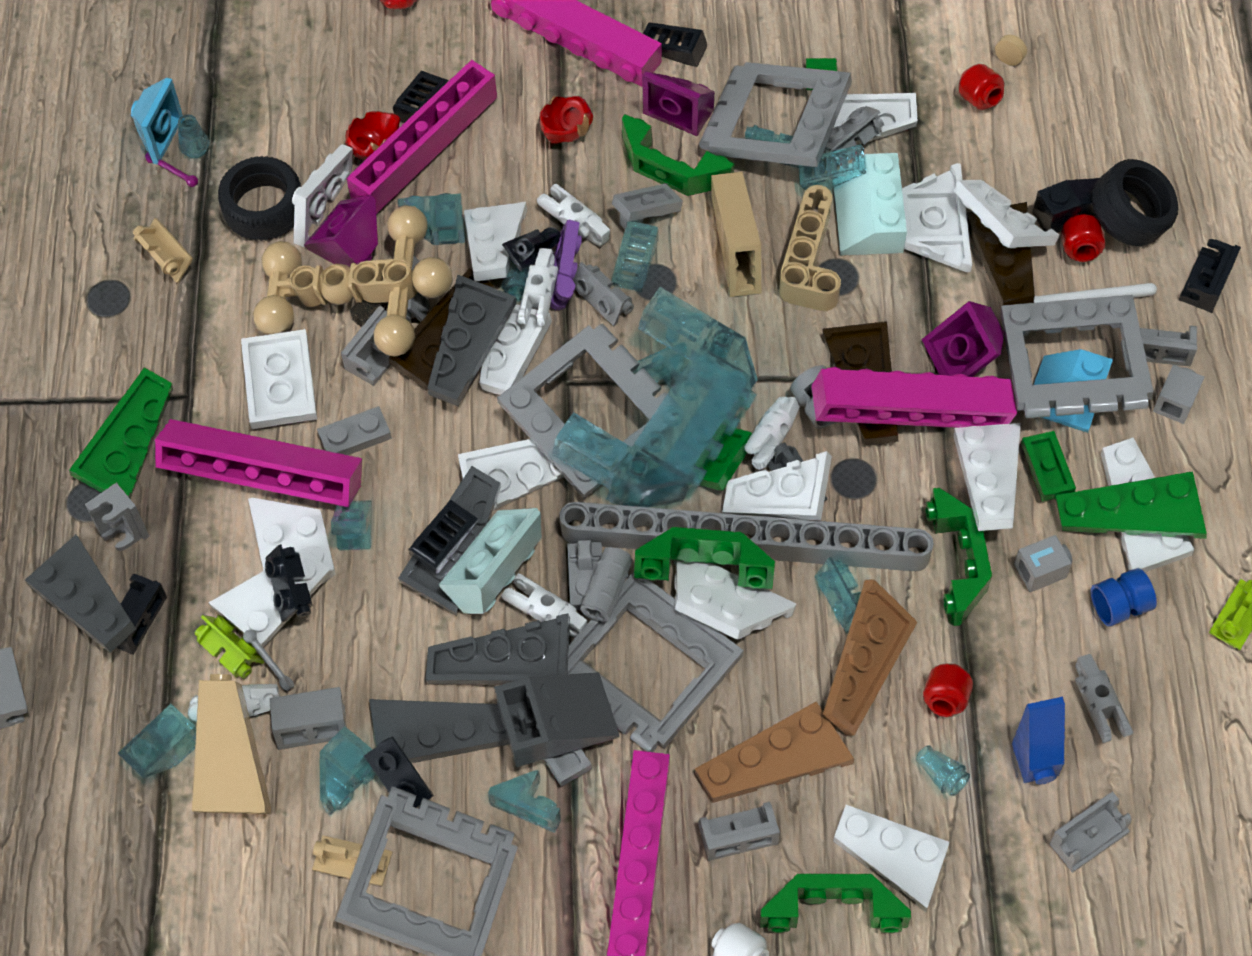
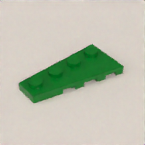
(125, 436)
(1151, 505)

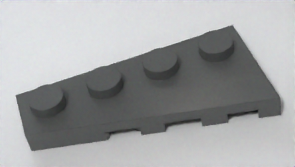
(471, 329)
(478, 496)
(82, 594)
(502, 655)
(437, 728)

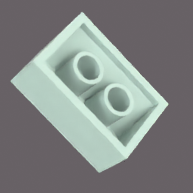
(872, 209)
(493, 559)

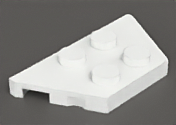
(938, 220)
(292, 527)
(717, 600)

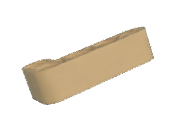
(808, 244)

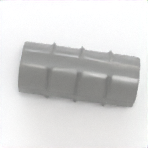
(606, 584)

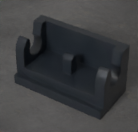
(1209, 275)
(142, 606)

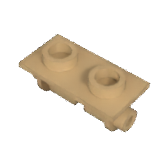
(164, 249)
(339, 858)

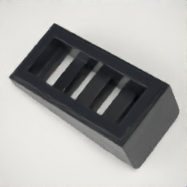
(692, 41)
(402, 105)
(437, 562)

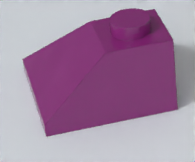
(677, 101)
(347, 232)
(965, 341)

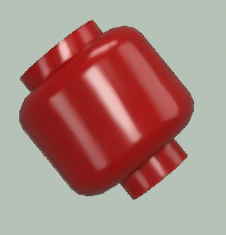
(981, 86)
(1083, 238)
(948, 689)

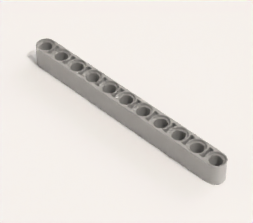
(760, 528)

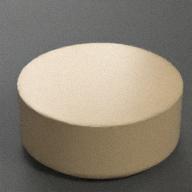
(1011, 50)

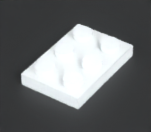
(278, 379)

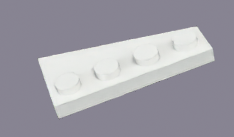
(516, 465)
(990, 471)
(1147, 551)

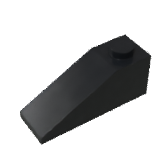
(1063, 201)

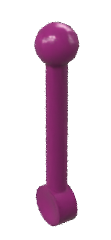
(191, 180)

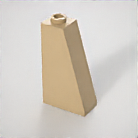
(737, 234)
(226, 754)

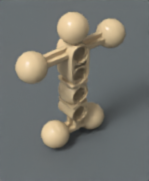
(369, 281)

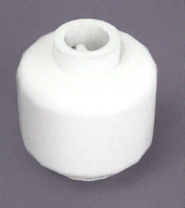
(739, 941)

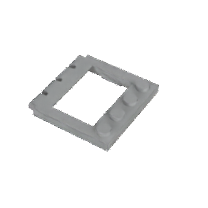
(813, 128)
(1070, 397)
(543, 424)
(691, 636)
(409, 927)

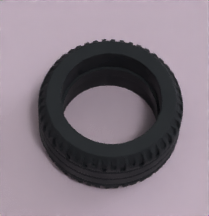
(252, 174)
(1149, 188)

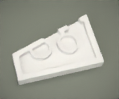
(896, 110)
(321, 186)
(995, 213)
(487, 232)
(512, 352)
(782, 493)
(252, 604)
(896, 852)

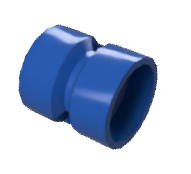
(1127, 595)

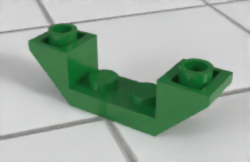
(662, 169)
(951, 516)
(706, 546)
(885, 908)

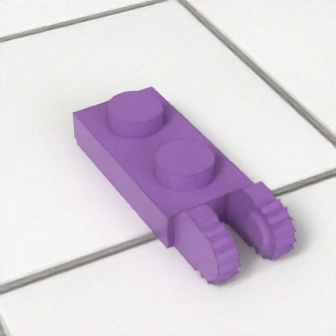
(564, 257)

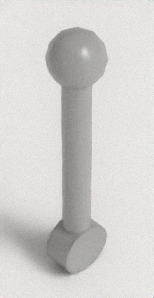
(285, 682)

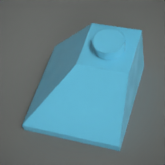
(157, 117)
(1073, 367)

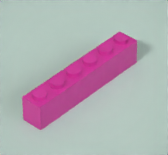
(586, 34)
(424, 135)
(912, 398)
(258, 462)
(639, 854)

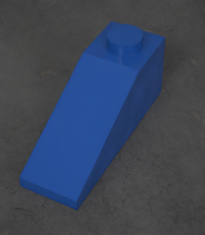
(1041, 741)

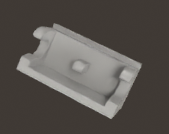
(1170, 346)
(362, 355)
(116, 513)
(11, 693)
(307, 717)
(739, 832)
(1091, 832)

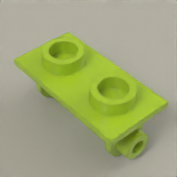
(1235, 619)
(219, 635)

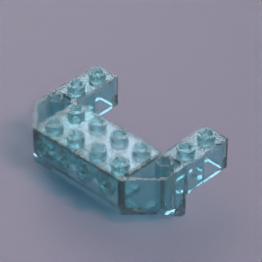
(688, 422)

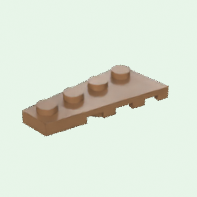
(869, 653)
(784, 751)

